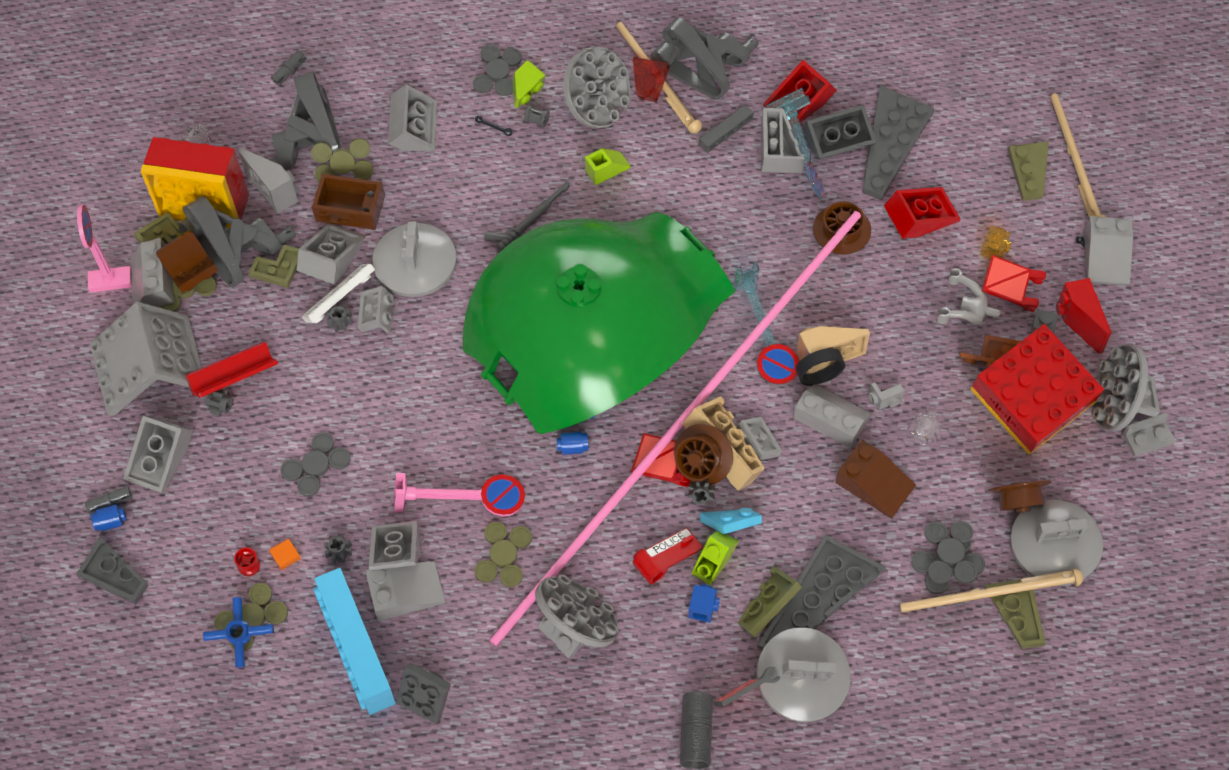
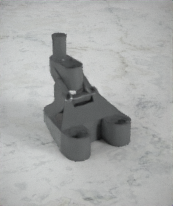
(686, 41)
(300, 133)
(223, 249)

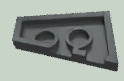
(111, 573)

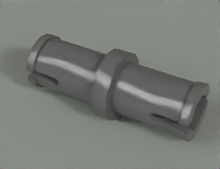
(288, 68)
(108, 499)

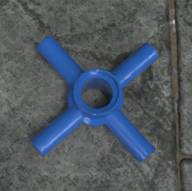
(239, 642)

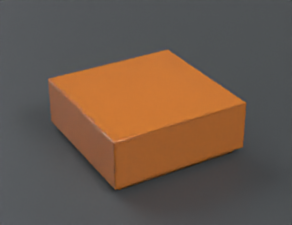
(284, 554)

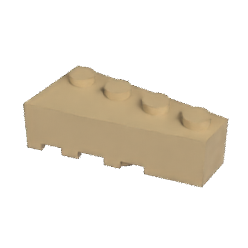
(746, 464)

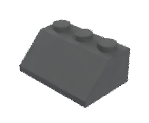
(839, 132)

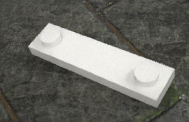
(317, 312)

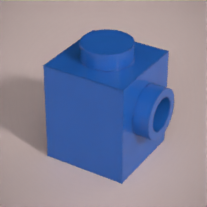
(703, 603)

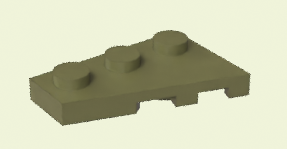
(1029, 168)
(772, 599)
(1020, 615)

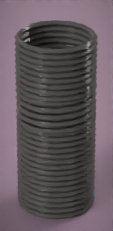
(696, 736)

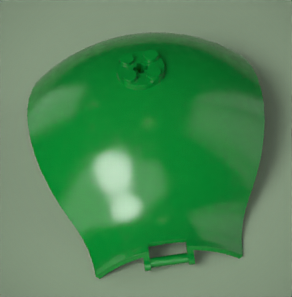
(591, 312)

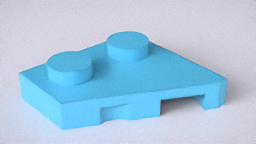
(731, 520)

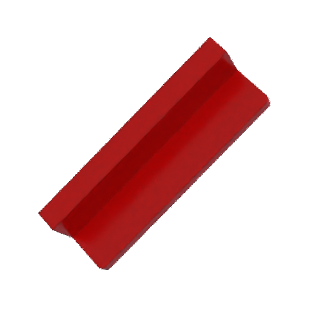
(230, 370)

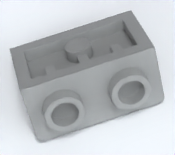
(375, 309)
(1148, 435)
(760, 438)

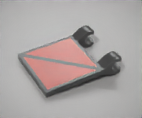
(746, 687)

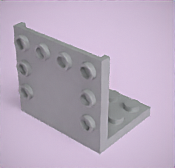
(140, 349)

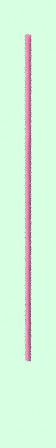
(675, 428)

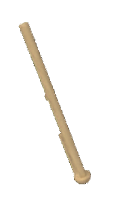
(691, 124)
(1084, 187)
(1072, 576)

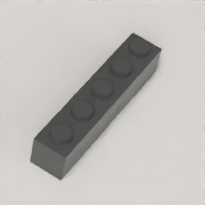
(726, 128)

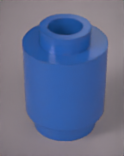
(572, 443)
(108, 518)

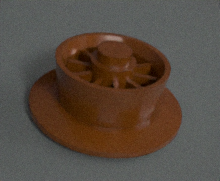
(831, 220)
(703, 453)
(1020, 495)

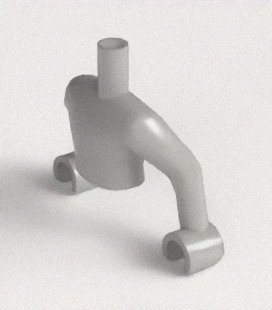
(972, 308)

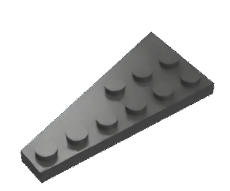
(896, 130)
(827, 583)

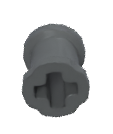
(536, 116)

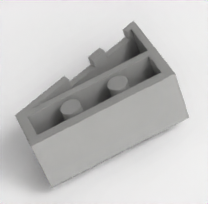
(778, 145)

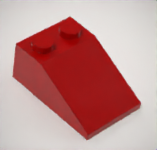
(813, 85)
(920, 211)
(1084, 313)

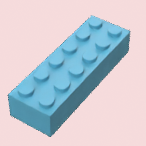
(353, 642)

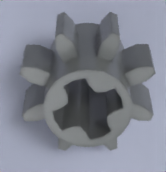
(339, 318)
(219, 402)
(698, 496)
(338, 555)

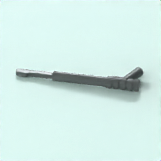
(512, 234)

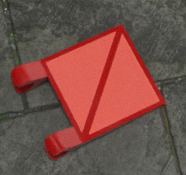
(1010, 282)
(664, 465)

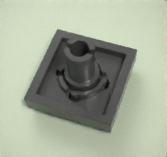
(426, 689)

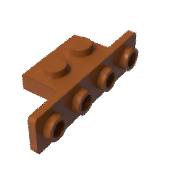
(992, 350)

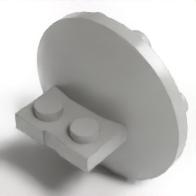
(595, 86)
(414, 259)
(1126, 388)
(1056, 539)
(572, 617)
(810, 671)

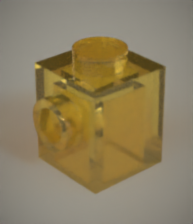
(996, 243)

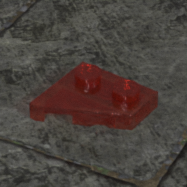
(649, 78)

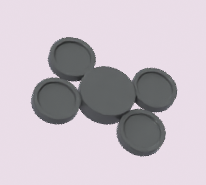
(497, 70)
(315, 464)
(950, 552)
(922, 559)

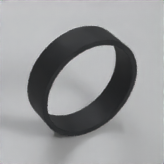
(816, 358)

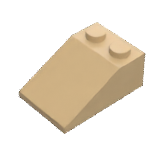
(848, 341)

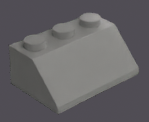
(412, 120)
(149, 277)
(831, 415)

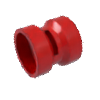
(244, 557)

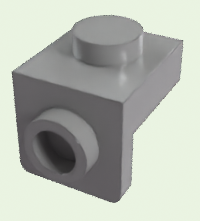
(889, 397)

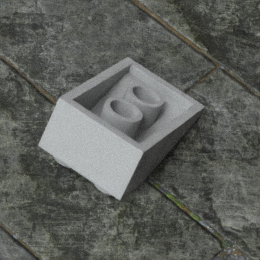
(270, 180)
(1108, 250)
(329, 253)
(157, 453)
(394, 545)
(404, 589)

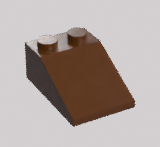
(875, 479)

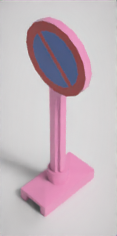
(107, 277)
(499, 494)

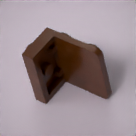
(186, 261)

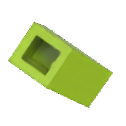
(526, 82)
(605, 165)
(714, 556)

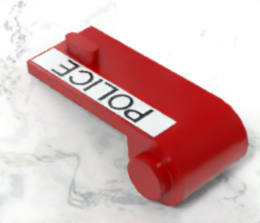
(658, 558)

